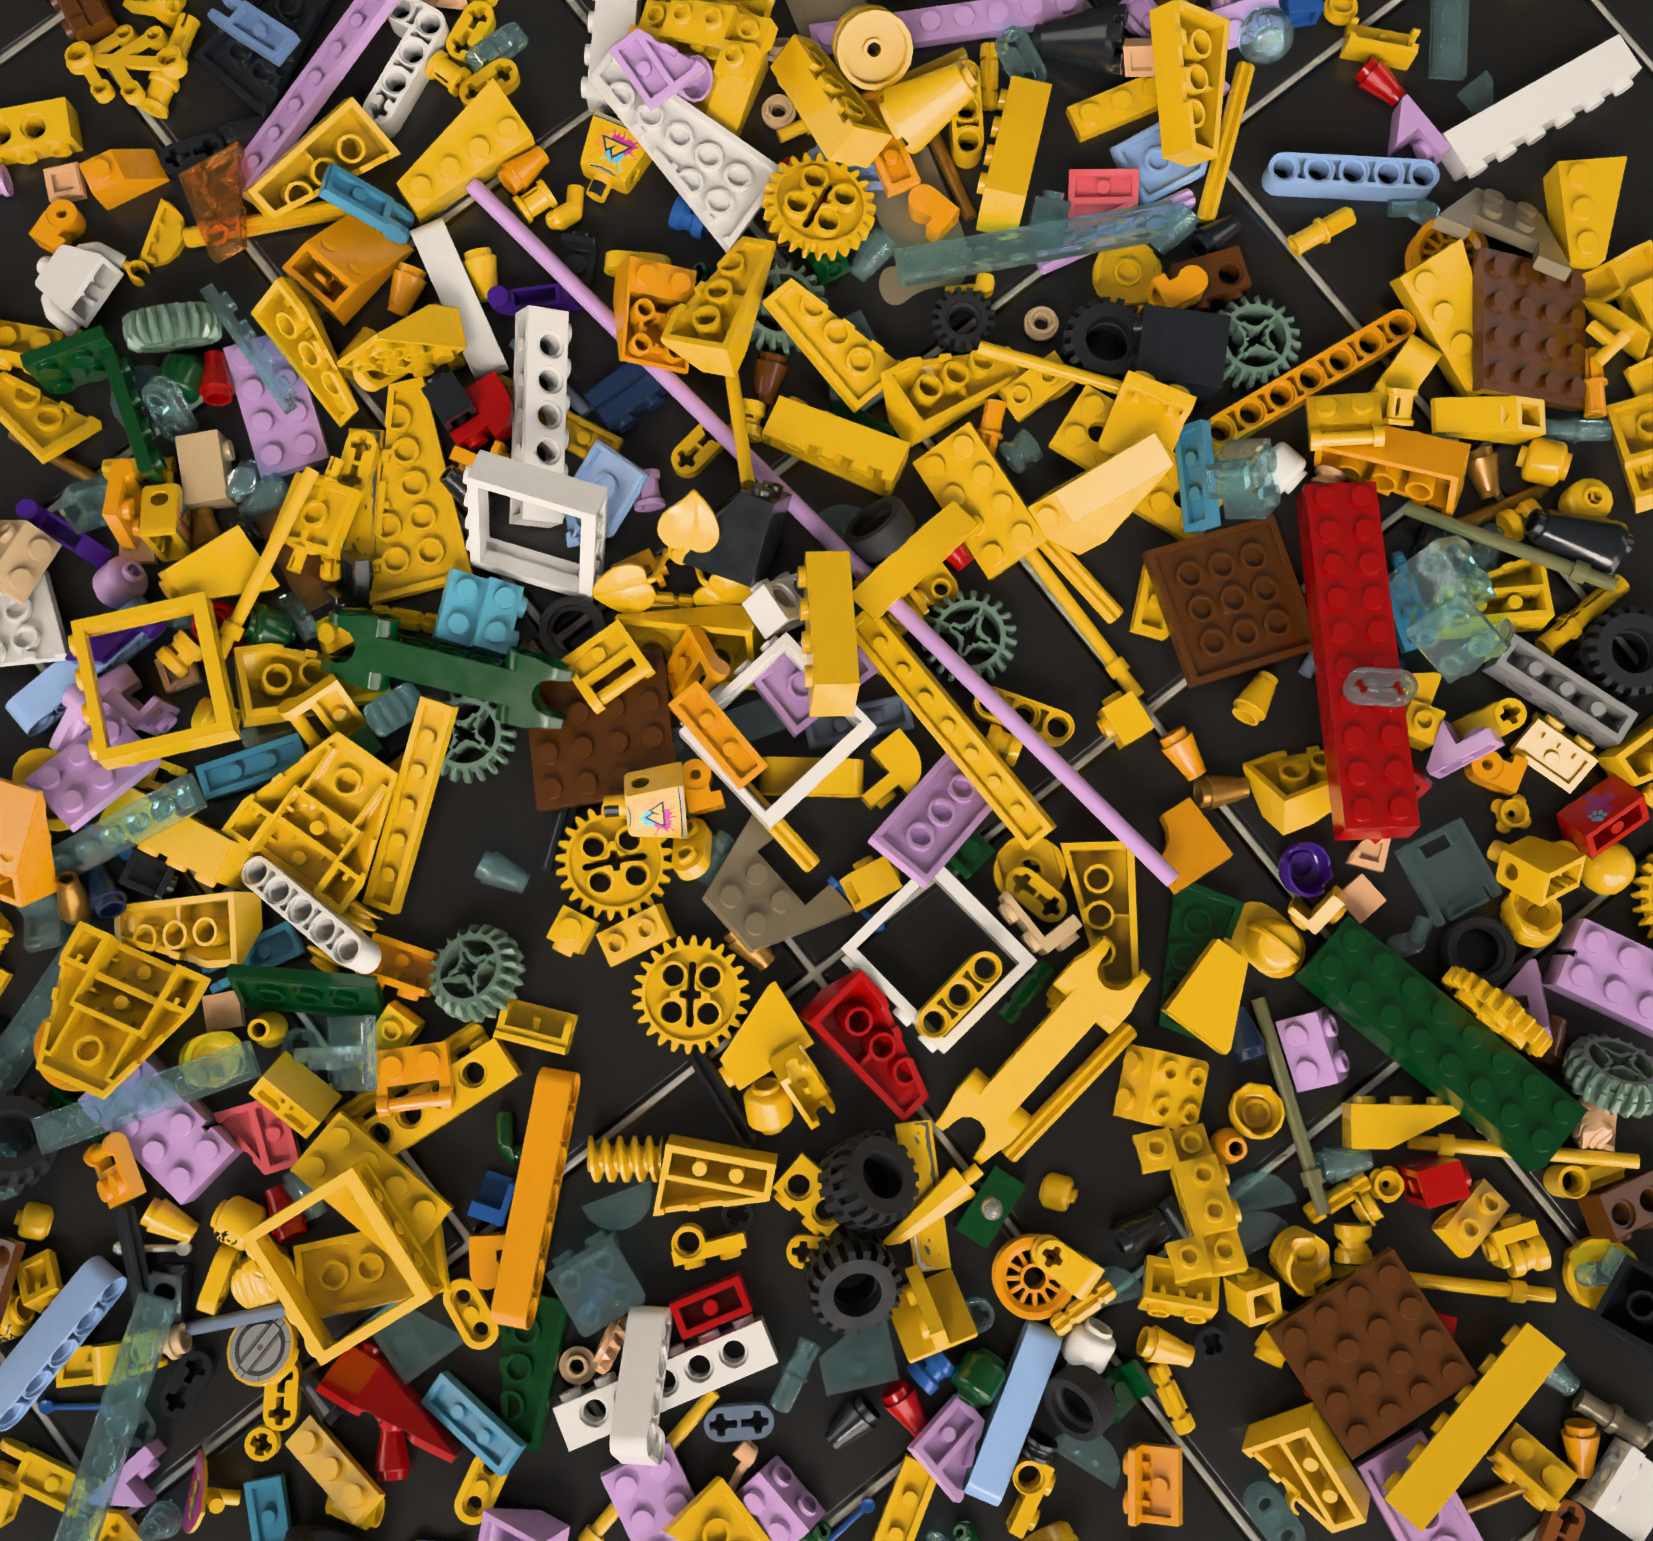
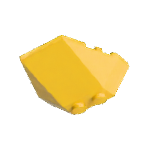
(320, 818)
(112, 1010)

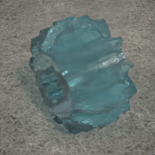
(392, 709)

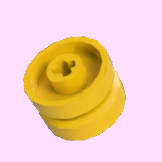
(887, 62)

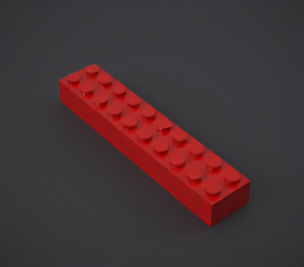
(1353, 629)

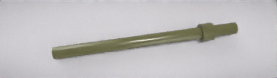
(1577, 572)
(1311, 1176)

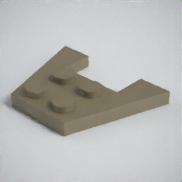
(1508, 222)
(758, 902)

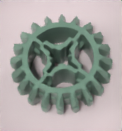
(775, 279)
(171, 327)
(1263, 351)
(984, 644)
(459, 748)
(489, 977)
(1610, 1075)

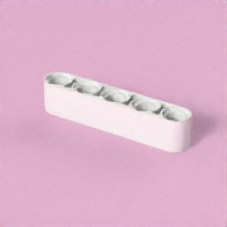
(457, 291)
(311, 916)

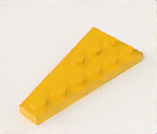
(416, 515)

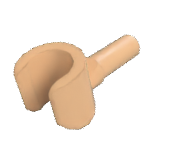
(746, 1454)

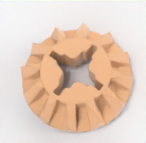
(610, 1345)

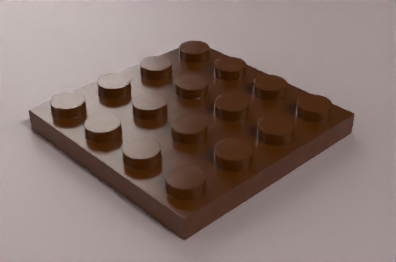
(1528, 331)
(1230, 600)
(596, 751)
(1371, 1352)

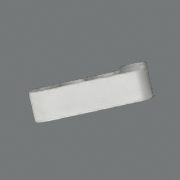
(392, 108)
(637, 1406)

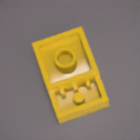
(1634, 445)

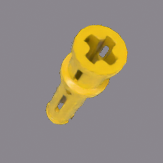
(161, 87)

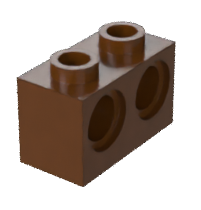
(1225, 261)
(1620, 1207)

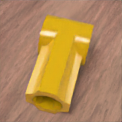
(1583, 1178)

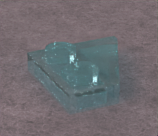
(415, 1343)
(859, 1361)

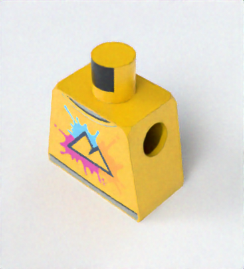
(611, 157)
(166, 520)
(652, 802)

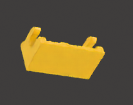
(1393, 47)
(536, 1026)
(802, 1082)
(295, 1094)

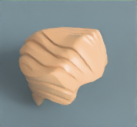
(1595, 1129)

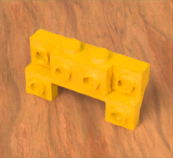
(711, 31)
(1630, 283)
(1203, 1201)

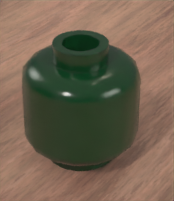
(185, 372)
(268, 625)
(978, 1377)

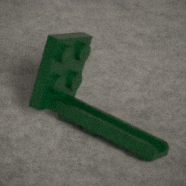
(92, 358)

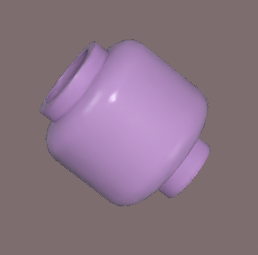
(120, 581)

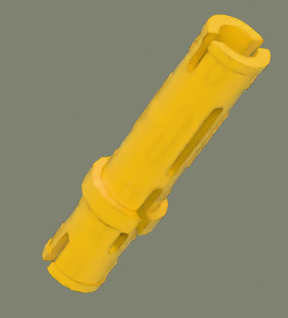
(1570, 624)

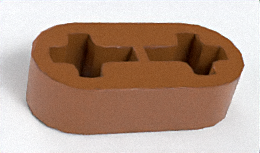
(1555, 1529)

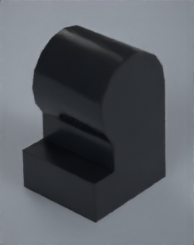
(173, 1283)

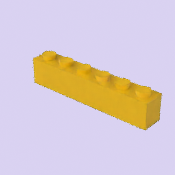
(1473, 1425)

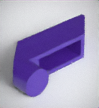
(547, 296)
(63, 533)
(108, 645)

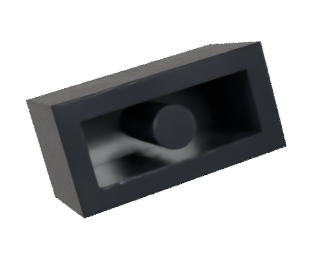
(449, 400)

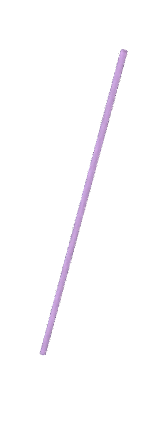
(833, 542)

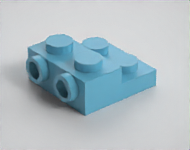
(479, 613)

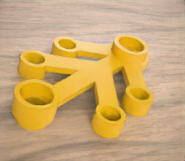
(85, 59)

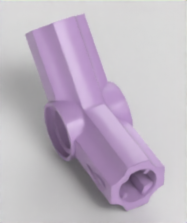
(72, 722)

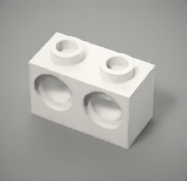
(775, 605)

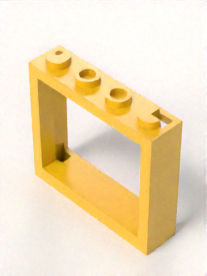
(226, 725)
(393, 1235)

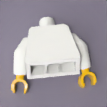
(79, 282)

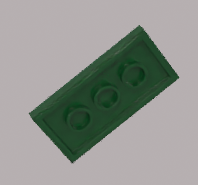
(306, 991)

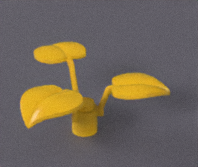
(681, 527)

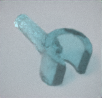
(251, 736)

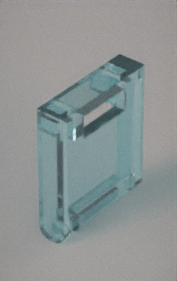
(1451, 877)

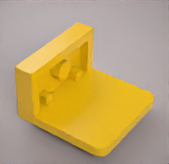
(1143, 409)
(1160, 1088)

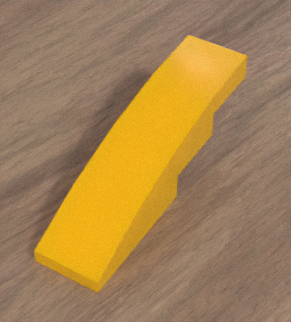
(914, 560)

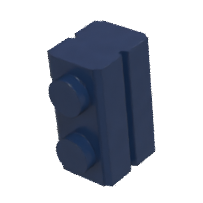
(625, 396)

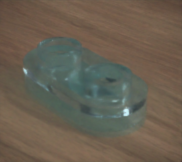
(172, 412)
(1276, 1518)

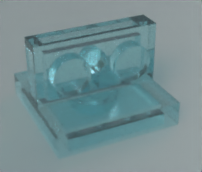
(349, 1053)

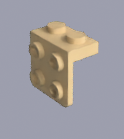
(23, 557)
(1059, 937)

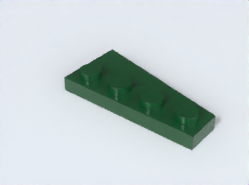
(1194, 921)
(530, 1370)

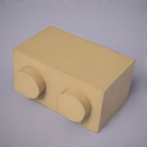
(205, 468)

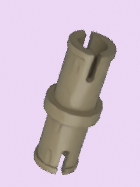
(1612, 1418)

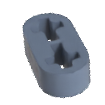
(739, 1431)

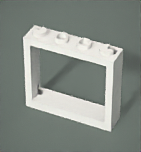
(546, 490)
(745, 676)
(982, 917)

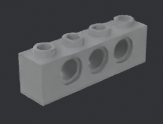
(1561, 693)

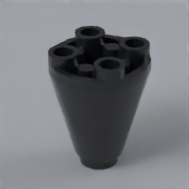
(1086, 38)
(1580, 537)

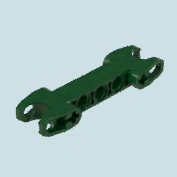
(509, 682)

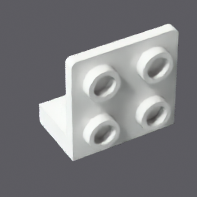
(1622, 1490)

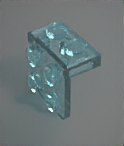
(1437, 575)
(1459, 637)
(595, 1283)

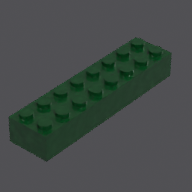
(1441, 1045)

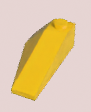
(731, 98)
(720, 317)
(301, 337)
(936, 392)
(1099, 499)
(726, 627)
(273, 673)
(1290, 788)
(195, 929)

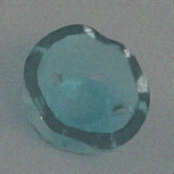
(1269, 39)

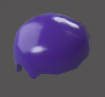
(1305, 868)

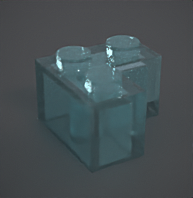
(1244, 478)

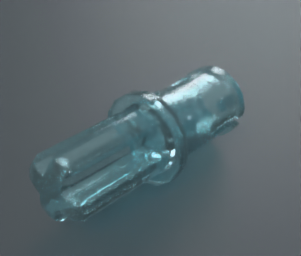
(1578, 430)
(242, 480)
(794, 1375)

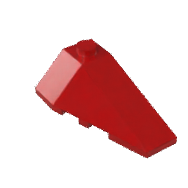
(859, 1029)
(368, 1383)

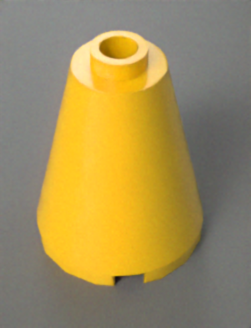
(927, 103)

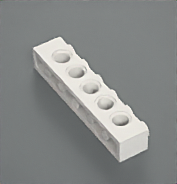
(530, 362)
(582, 1428)

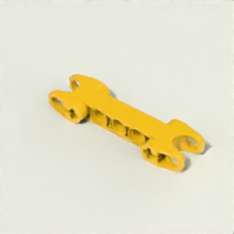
(1086, 1002)

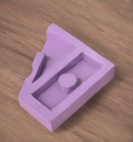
(654, 67)
(948, 1445)

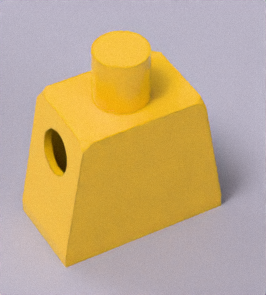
(1537, 868)

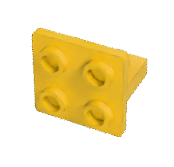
(931, 1314)

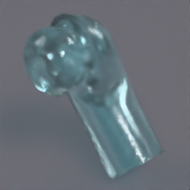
(1418, 209)
(1413, 941)
(1600, 1272)

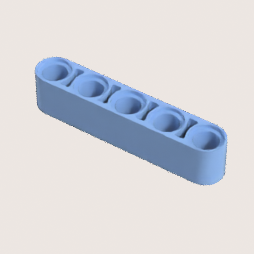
(1334, 184)
(41, 700)
(56, 1337)
(1012, 1412)

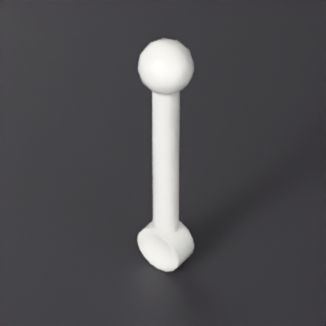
(181, 1248)

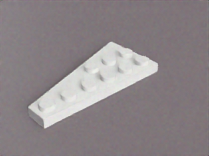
(700, 158)
(33, 629)

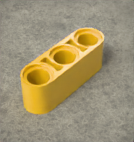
(969, 129)
(1407, 368)
(1040, 713)
(784, 772)
(975, 989)

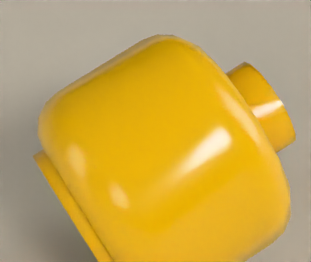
(1057, 1192)
(34, 1221)

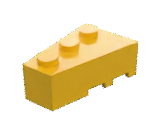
(1582, 207)
(1521, 596)
(711, 1175)
(1312, 1464)

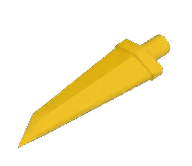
(943, 1198)

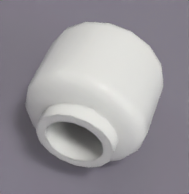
(1289, 467)
(1089, 1345)

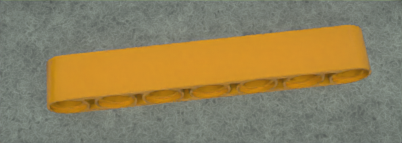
(1319, 371)
(535, 1198)

